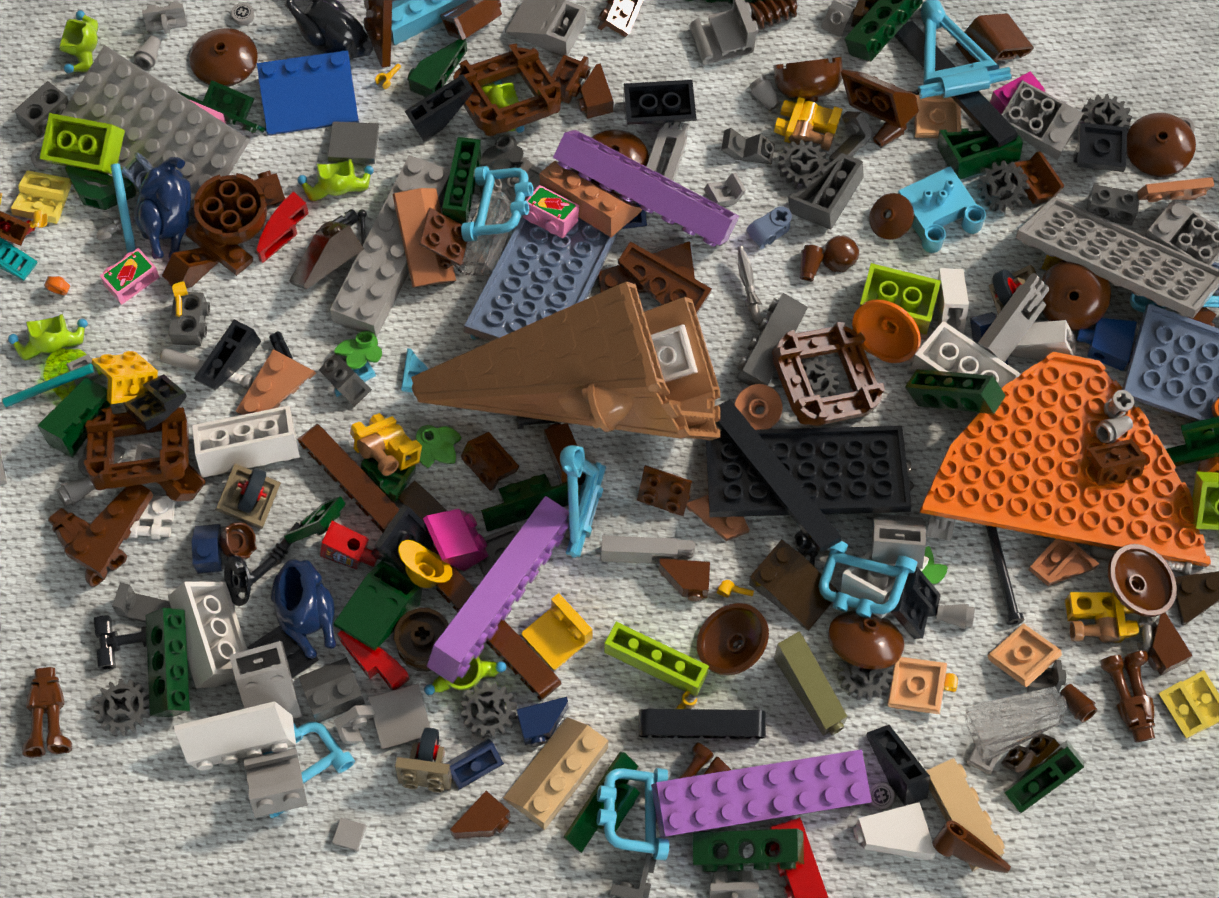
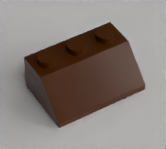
(879, 98)

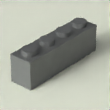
(783, 317)

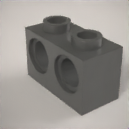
(40, 106)
(1113, 204)
(189, 319)

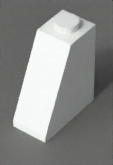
(952, 298)
(1046, 338)
(896, 832)

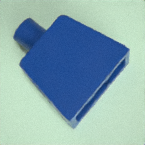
(1109, 341)

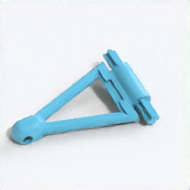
(957, 79)
(581, 507)

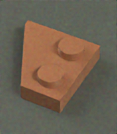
(724, 526)
(1062, 561)

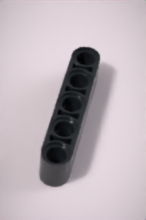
(702, 722)

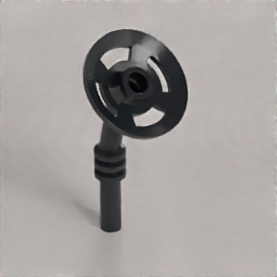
(243, 579)

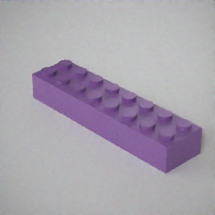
(646, 187)
(499, 590)
(760, 793)

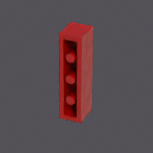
(805, 879)

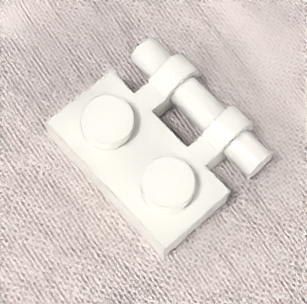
(159, 510)

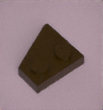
(1196, 594)

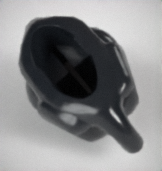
(331, 28)

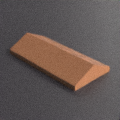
(411, 212)

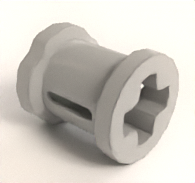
(1119, 404)

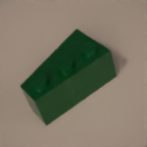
(974, 151)
(66, 423)

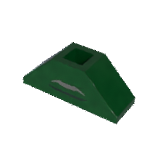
(97, 188)

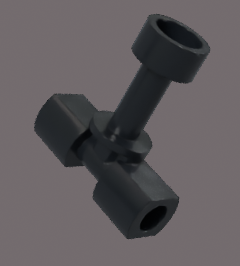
(111, 641)

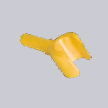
(382, 76)
(179, 289)
(728, 586)
(951, 682)
(684, 704)

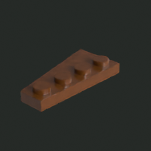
(678, 256)
(662, 279)
(104, 535)

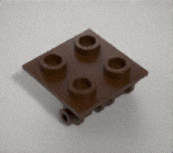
(444, 238)
(664, 490)

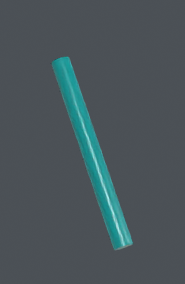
(48, 385)

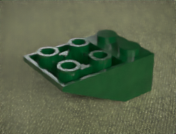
(378, 605)

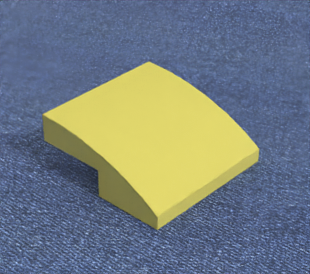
(41, 193)
(1193, 703)

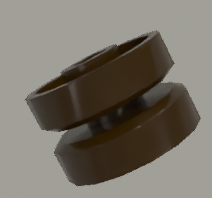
(414, 627)

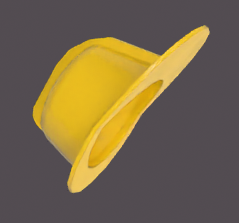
(422, 565)

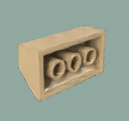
(557, 771)

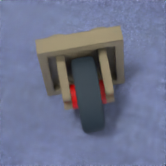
(1007, 283)
(248, 495)
(428, 768)

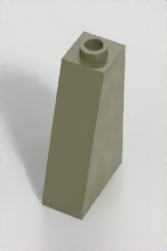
(810, 684)

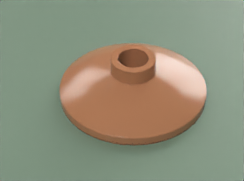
(760, 396)

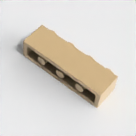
(960, 803)

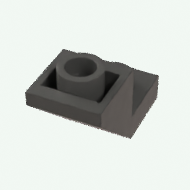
(753, 149)

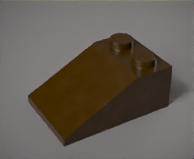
(325, 253)
(791, 584)

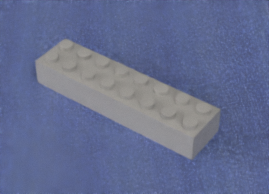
(382, 264)

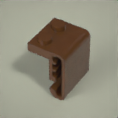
(997, 37)

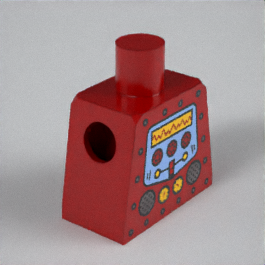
(338, 543)

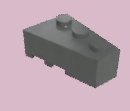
(829, 192)

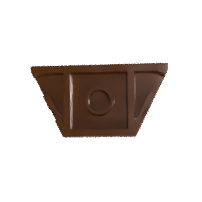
(378, 27)

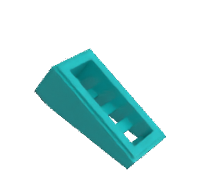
(12, 252)

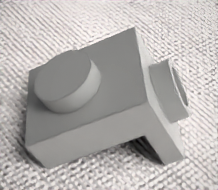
(725, 192)

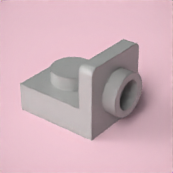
(350, 722)

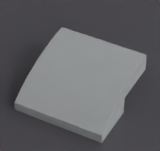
(399, 715)

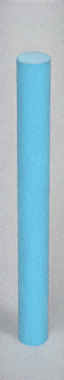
(123, 207)

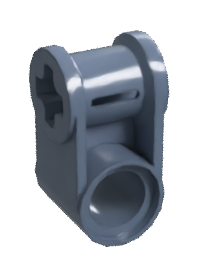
(137, 169)
(768, 229)

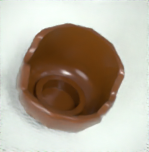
(840, 253)
(238, 540)

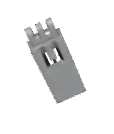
(674, 138)
(1015, 318)
(644, 549)

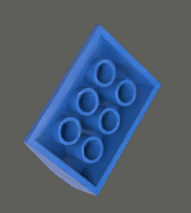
(307, 92)

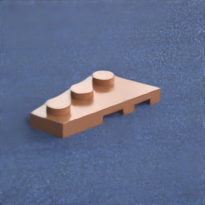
(1176, 190)
(274, 383)

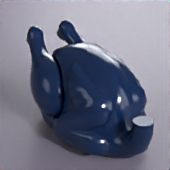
(164, 206)
(303, 604)

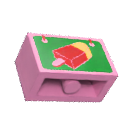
(552, 211)
(129, 276)

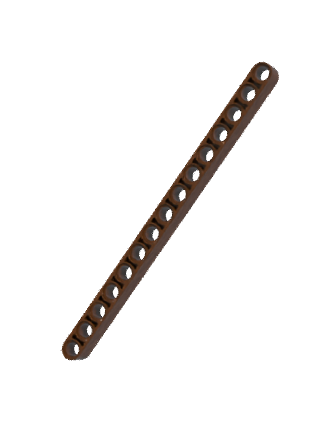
(457, 590)

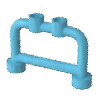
(486, 177)
(865, 607)
(340, 760)
(607, 817)

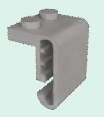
(726, 34)
(275, 782)

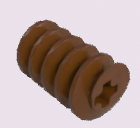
(772, 9)

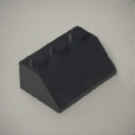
(659, 102)

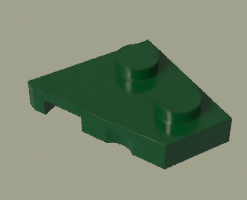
(392, 484)
(317, 521)

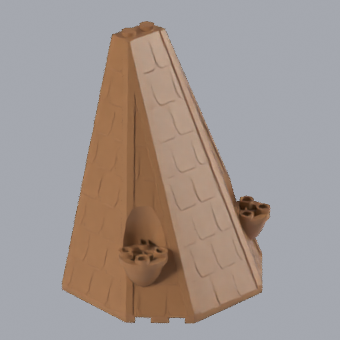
(587, 369)

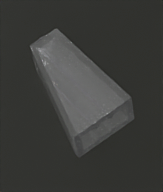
(484, 253)
(1013, 720)

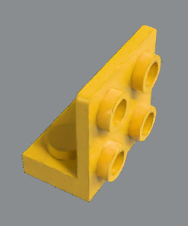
(125, 375)
(558, 633)

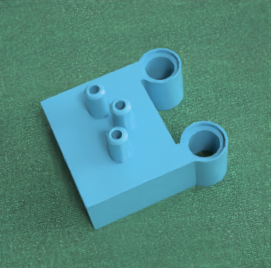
(938, 202)

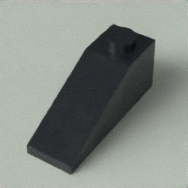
(438, 108)
(228, 355)
(899, 765)

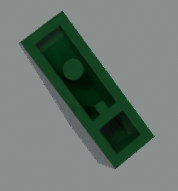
(436, 69)
(1045, 777)

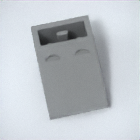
(548, 24)
(1042, 119)
(1186, 233)
(898, 537)
(265, 677)

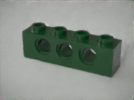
(879, 27)
(462, 179)
(955, 391)
(167, 662)
(707, 845)

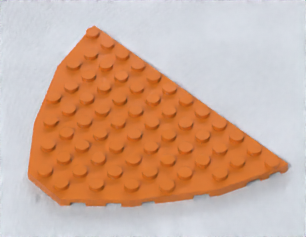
(1033, 476)

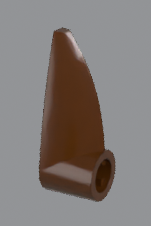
(961, 843)

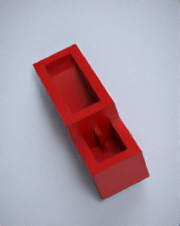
(281, 226)
(375, 661)

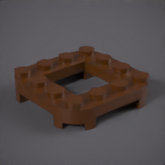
(518, 60)
(836, 408)
(100, 450)

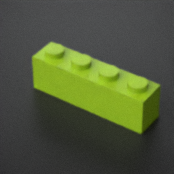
(656, 659)

